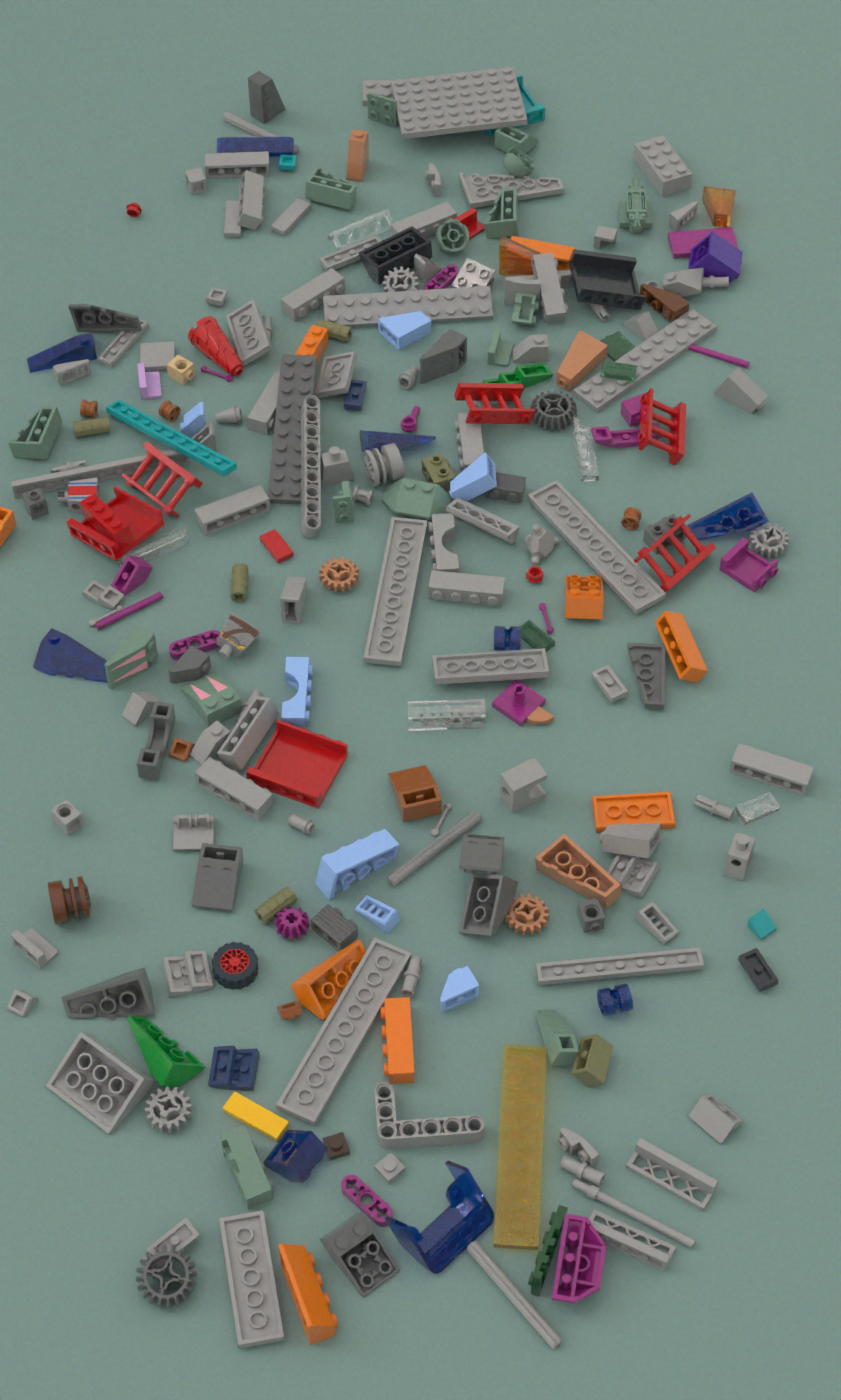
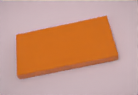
(633, 809)

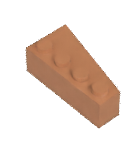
(578, 871)

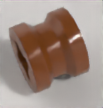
(89, 409)
(169, 411)
(631, 518)

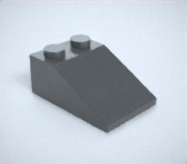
(487, 903)

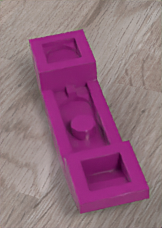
(619, 438)

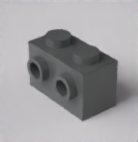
(655, 531)

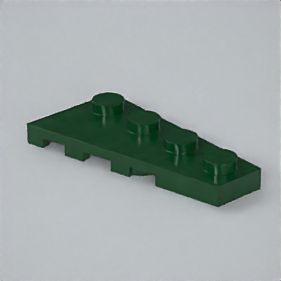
(545, 1256)

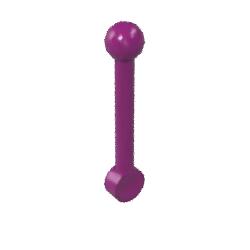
(229, 378)
(542, 606)

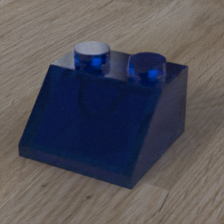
(296, 1155)

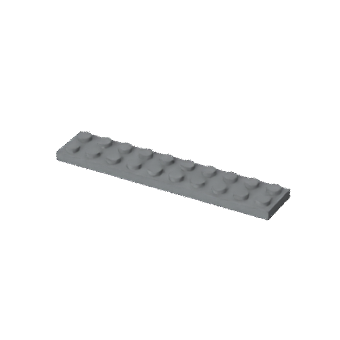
(437, 304)
(650, 358)
(597, 547)
(395, 591)
(343, 1032)

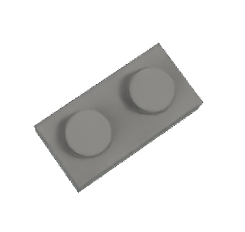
(609, 683)

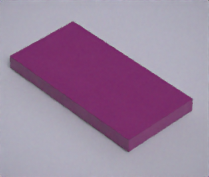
(683, 241)

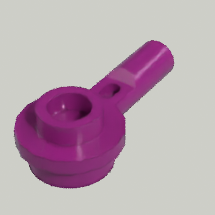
(409, 423)

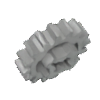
(399, 278)
(769, 540)
(166, 1107)

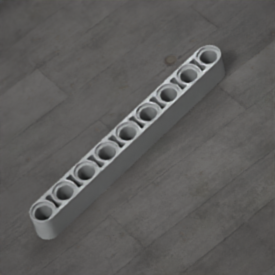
(310, 441)

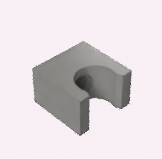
(521, 785)

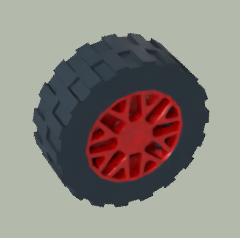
(233, 956)

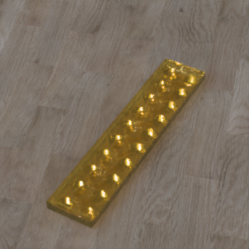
(520, 1148)

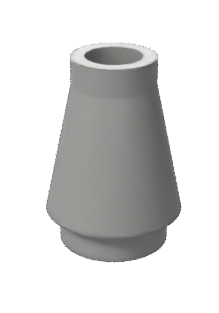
(407, 378)
(230, 415)

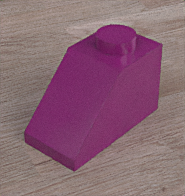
(632, 410)
(131, 574)

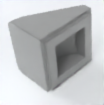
(21, 1002)

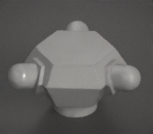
(540, 543)

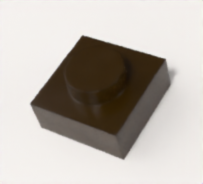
(336, 1146)

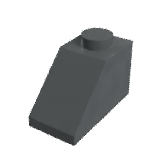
(190, 666)

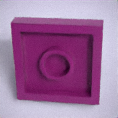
(518, 702)

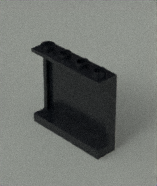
(605, 279)

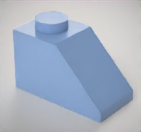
(194, 420)
(459, 988)

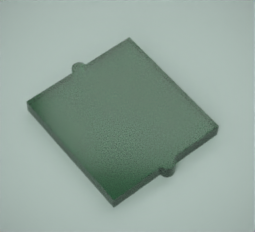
(617, 345)

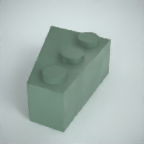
(330, 190)
(505, 215)
(38, 436)
(246, 1167)

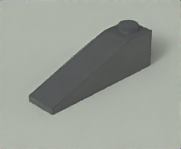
(95, 318)
(116, 997)

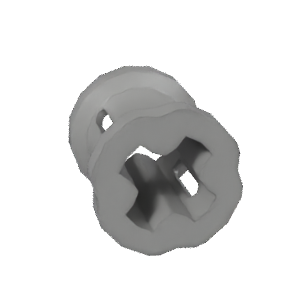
(357, 495)

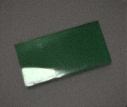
(619, 371)
(536, 637)

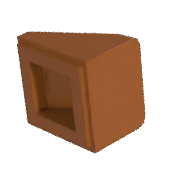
(181, 749)

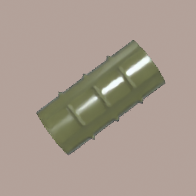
(336, 330)
(91, 426)
(239, 582)
(275, 904)

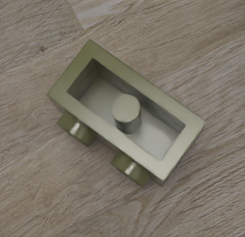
(438, 471)
(592, 1060)

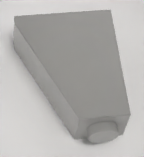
(741, 392)
(293, 600)
(631, 839)

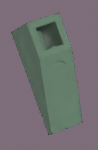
(557, 1038)

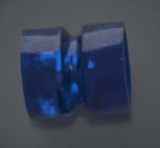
(507, 638)
(613, 1000)

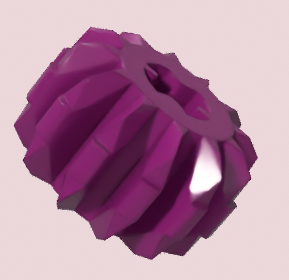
(292, 923)

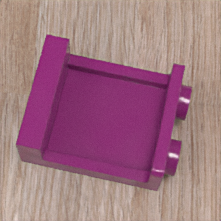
(747, 566)

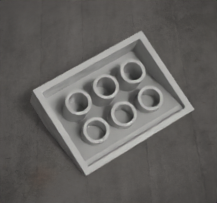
(99, 1082)

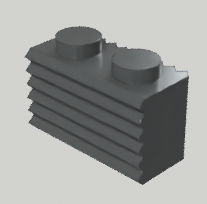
(508, 487)
(334, 927)

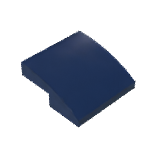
(234, 1068)

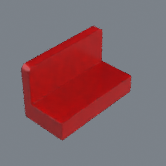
(469, 219)

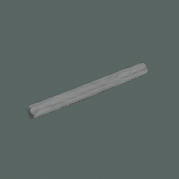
(251, 128)
(434, 848)
(514, 1294)

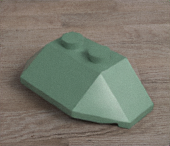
(416, 498)

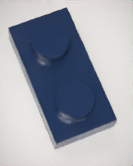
(355, 395)

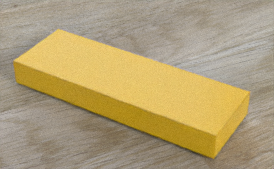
(255, 1116)

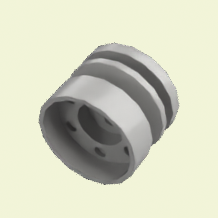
(383, 465)

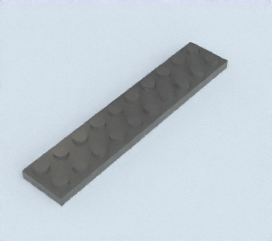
(295, 383)

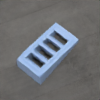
(386, 922)

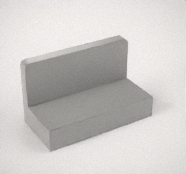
(34, 947)
(715, 1117)

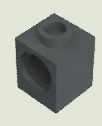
(35, 503)
(590, 908)

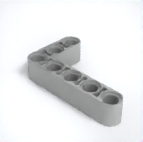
(421, 1126)

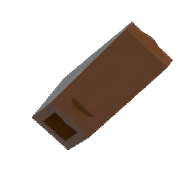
(666, 303)

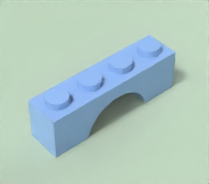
(297, 674)

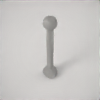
(92, 622)
(435, 832)

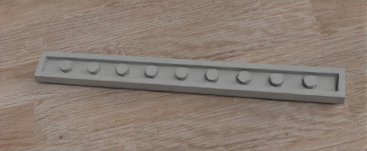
(102, 471)

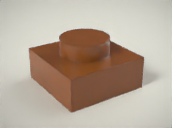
(289, 1010)

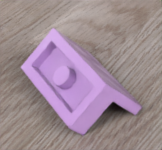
(149, 383)

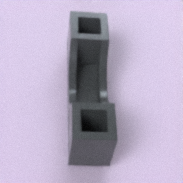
(153, 755)

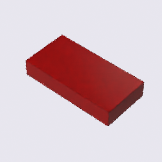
(276, 546)

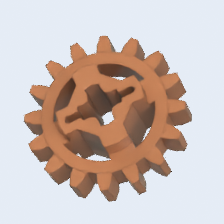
(339, 574)
(524, 917)

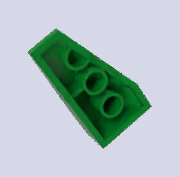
(163, 1057)

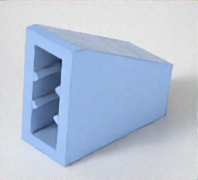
(404, 328)
(475, 479)

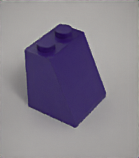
(716, 257)

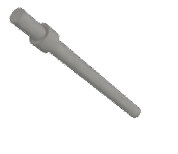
(594, 1193)

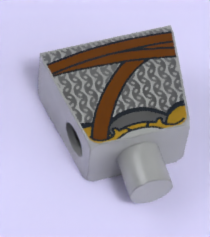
(236, 637)

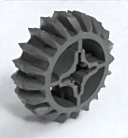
(550, 411)
(186, 1281)

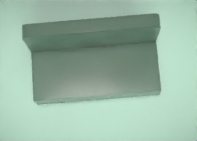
(499, 350)

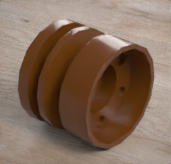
(69, 900)

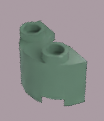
(525, 309)

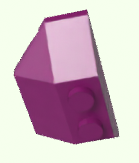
(579, 1261)

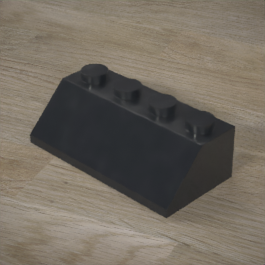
(395, 252)

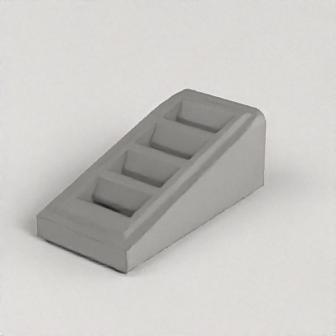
(683, 216)
(66, 372)
(652, 928)

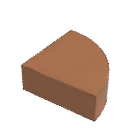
(539, 716)

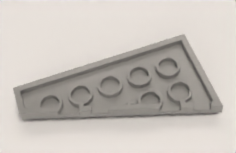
(484, 190)

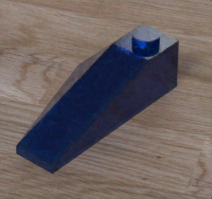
(70, 350)
(375, 439)
(733, 518)
(67, 657)

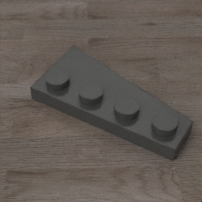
(649, 669)

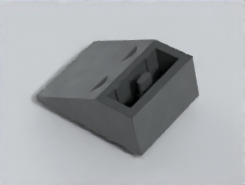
(444, 356)
(482, 853)
(217, 876)
(359, 1254)

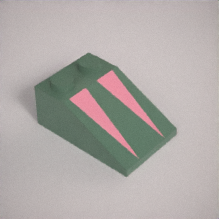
(131, 657)
(213, 698)

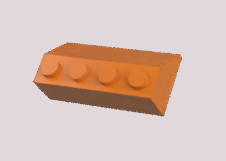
(307, 1293)

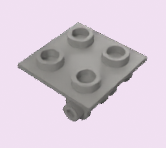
(473, 275)
(192, 831)

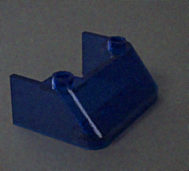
(453, 1229)

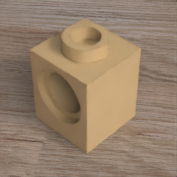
(180, 369)

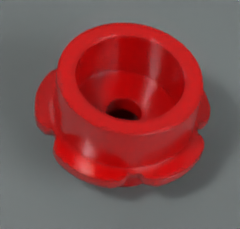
(133, 209)
(535, 574)

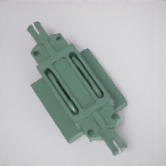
(635, 211)

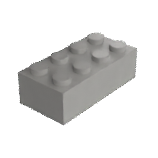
(662, 166)

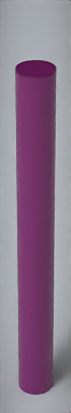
(718, 355)
(129, 610)

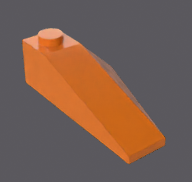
(323, 984)

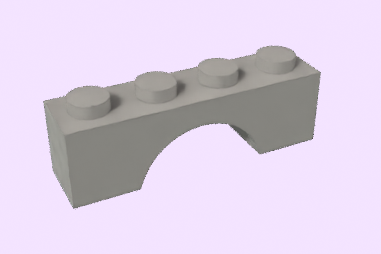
(442, 531)

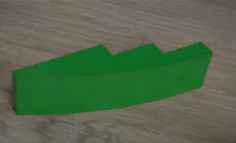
(525, 375)

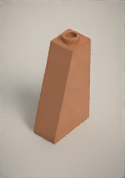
(580, 360)

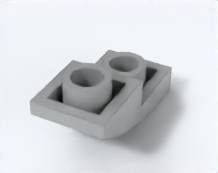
(434, 179)
(574, 1143)

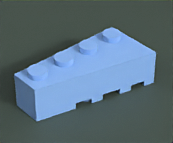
(355, 862)

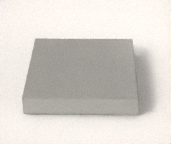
(156, 355)

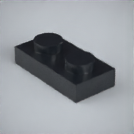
(758, 970)

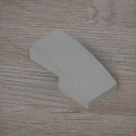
(106, 597)

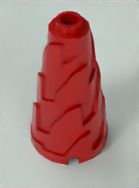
(214, 344)

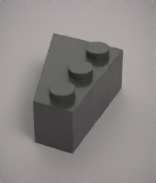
(263, 97)

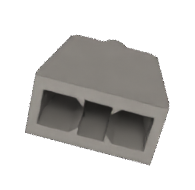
(335, 467)

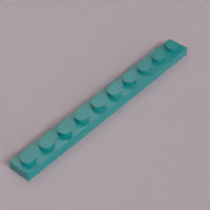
(172, 438)

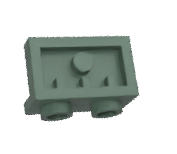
(343, 504)

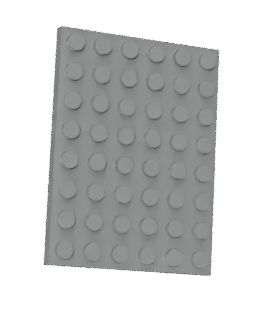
(458, 102)

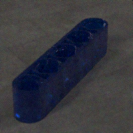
(275, 145)

